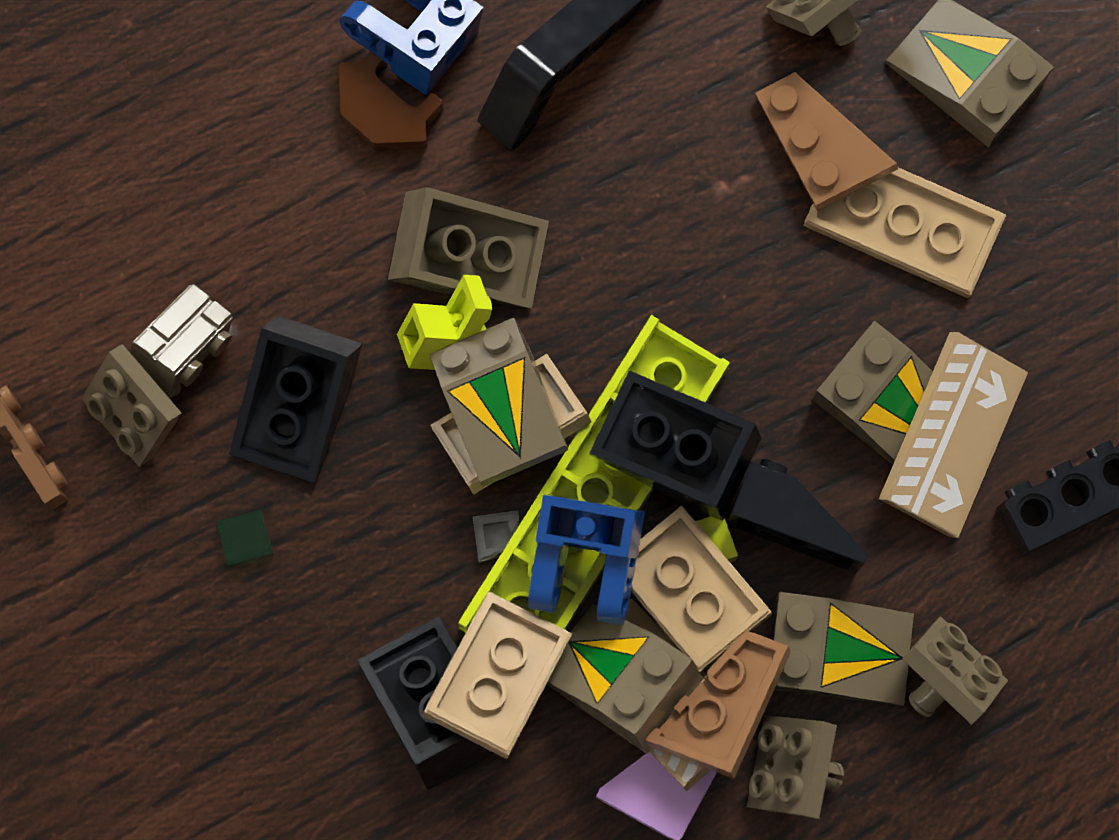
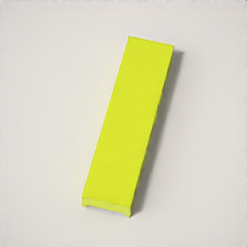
(657, 355)

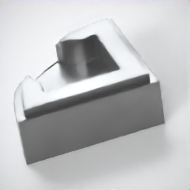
(494, 533)

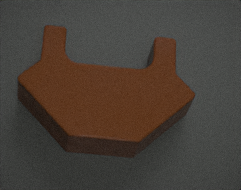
(380, 113)

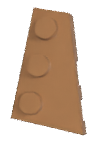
(821, 142)
(26, 442)
(724, 711)

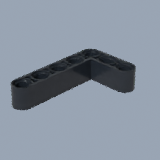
(546, 60)

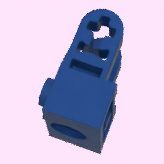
(428, 45)
(591, 527)

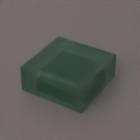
(245, 538)

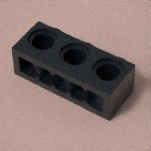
(1057, 515)

